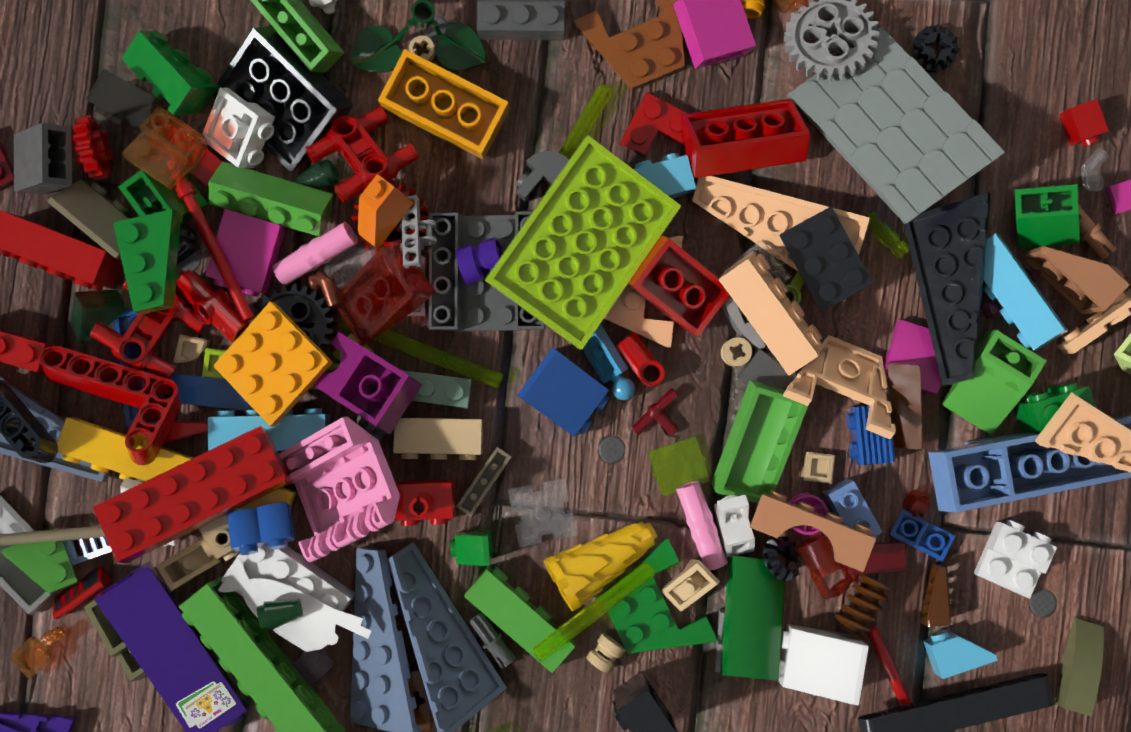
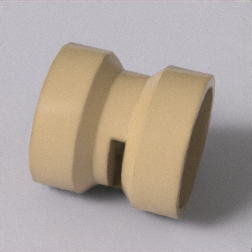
(605, 653)

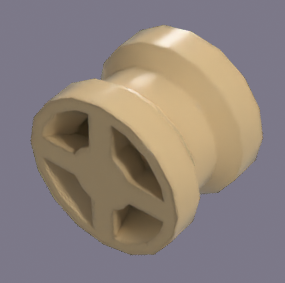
(729, 354)

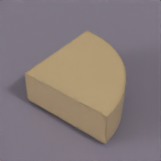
(190, 348)

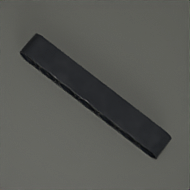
(965, 707)

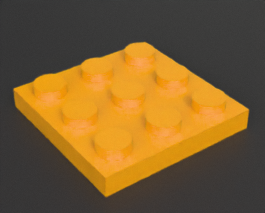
(272, 364)

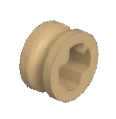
(420, 41)

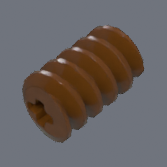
(862, 606)

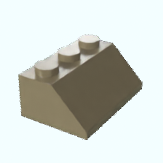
(92, 212)

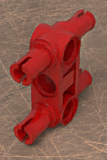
(351, 139)
(147, 332)

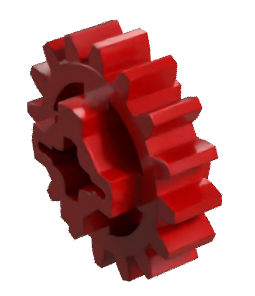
(92, 147)

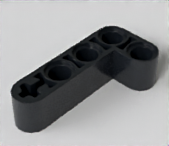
(23, 428)

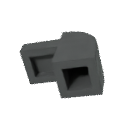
(544, 167)

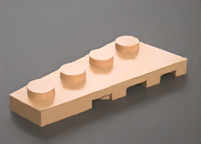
(1095, 326)
(1088, 433)

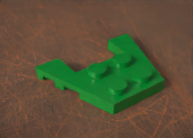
(645, 619)

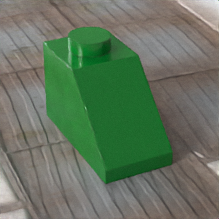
(472, 548)

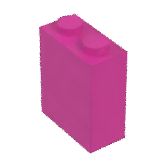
(714, 30)
(250, 250)

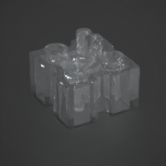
(542, 511)

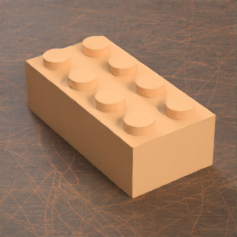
(771, 312)

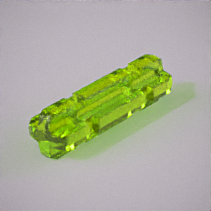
(887, 235)

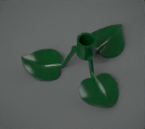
(457, 50)

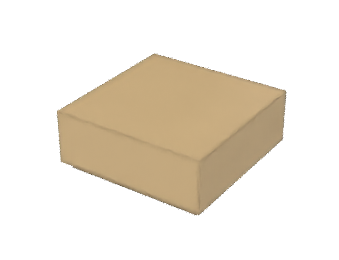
(818, 467)

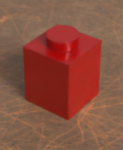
(1084, 123)

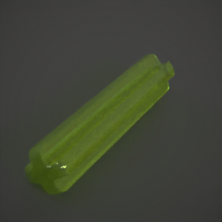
(586, 120)

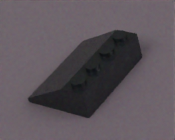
(280, 83)

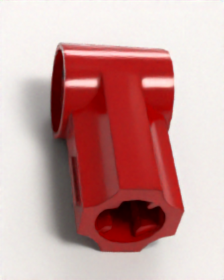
(638, 358)

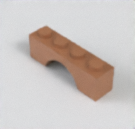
(850, 544)

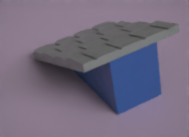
(897, 129)

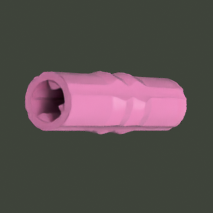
(316, 252)
(701, 525)

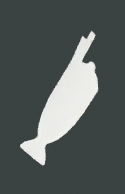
(308, 632)

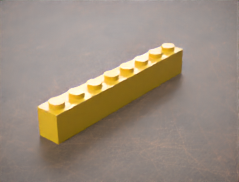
(108, 451)

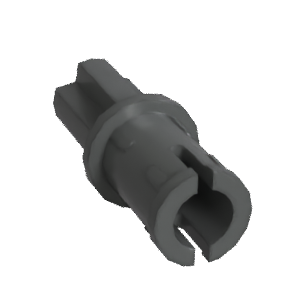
(492, 640)

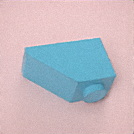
(954, 654)

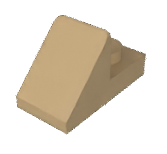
(185, 566)
(689, 585)

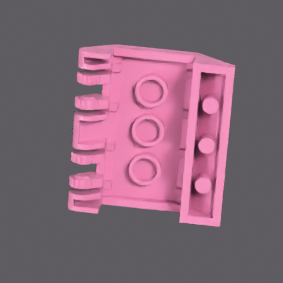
(341, 486)

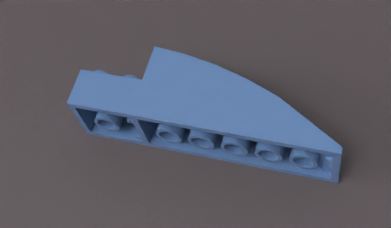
(1011, 470)

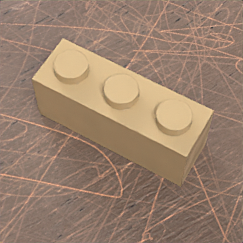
(438, 437)

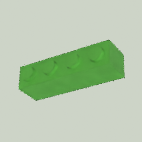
(301, 33)
(270, 198)
(515, 614)

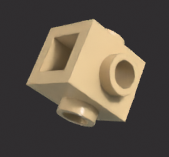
(211, 534)

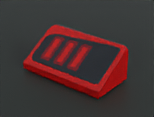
(81, 592)

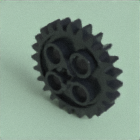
(317, 313)

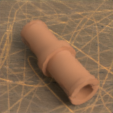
(1094, 236)

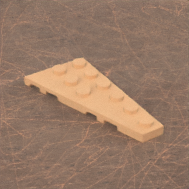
(767, 214)

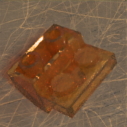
(166, 148)

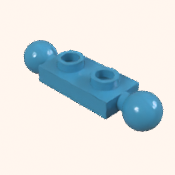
(608, 363)

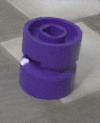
(478, 261)

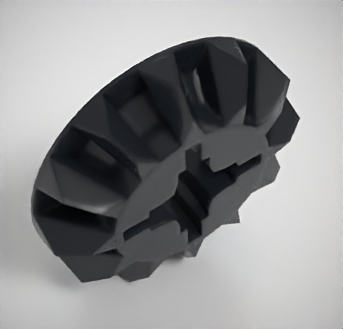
(926, 56)
(776, 563)

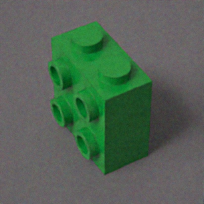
(1037, 408)

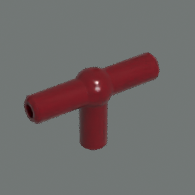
(655, 412)

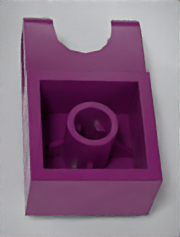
(368, 385)

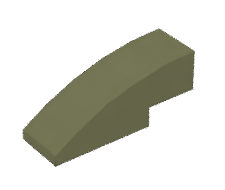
(114, 643)
(1081, 667)

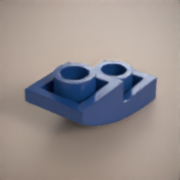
(922, 535)

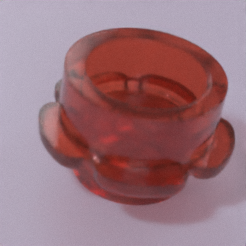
(916, 502)

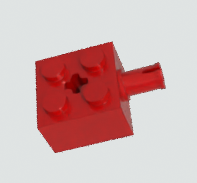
(426, 501)

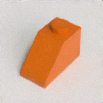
(380, 210)

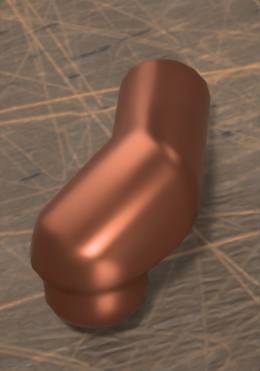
(328, 286)

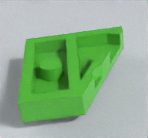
(44, 563)

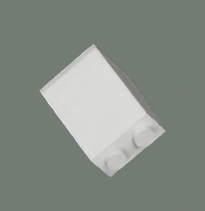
(823, 663)

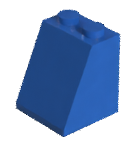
(564, 393)

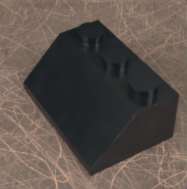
(641, 708)

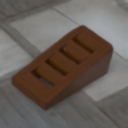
(936, 603)

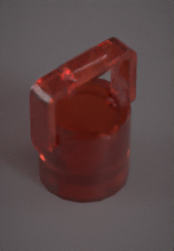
(820, 561)

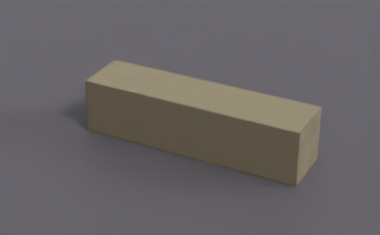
(484, 481)

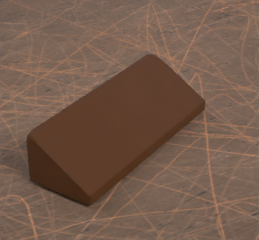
(906, 403)

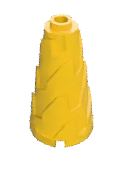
(588, 567)

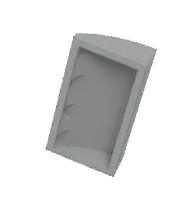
(12, 579)

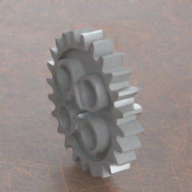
(831, 38)

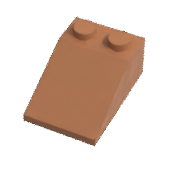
(1080, 281)

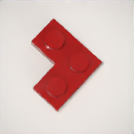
(651, 118)

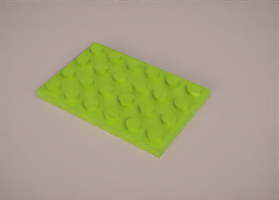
(583, 242)

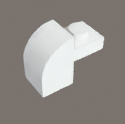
(734, 525)

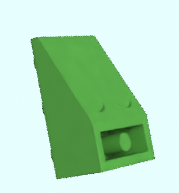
(1001, 379)

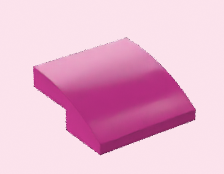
(914, 343)

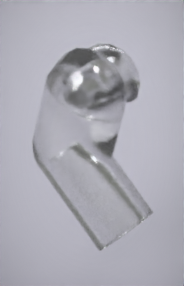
(1090, 172)

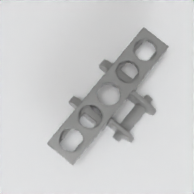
(419, 242)

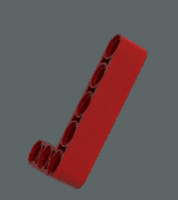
(120, 390)

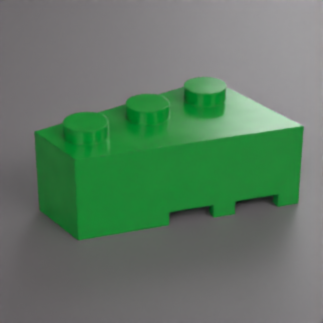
(170, 73)
(149, 258)

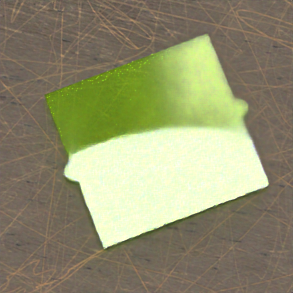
(678, 465)

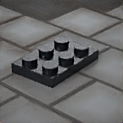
(826, 259)

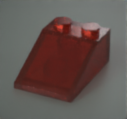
(382, 294)

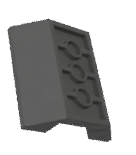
(478, 305)

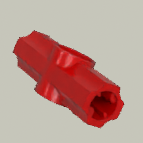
(211, 305)

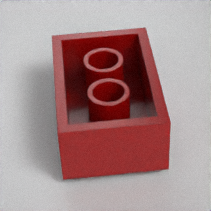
(679, 286)

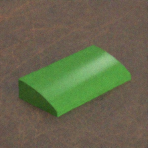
(758, 442)

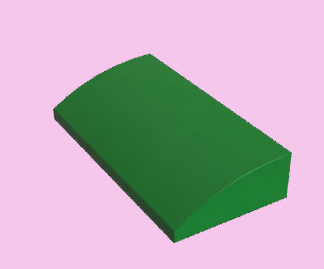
(752, 620)

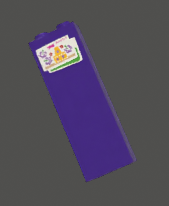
(171, 652)

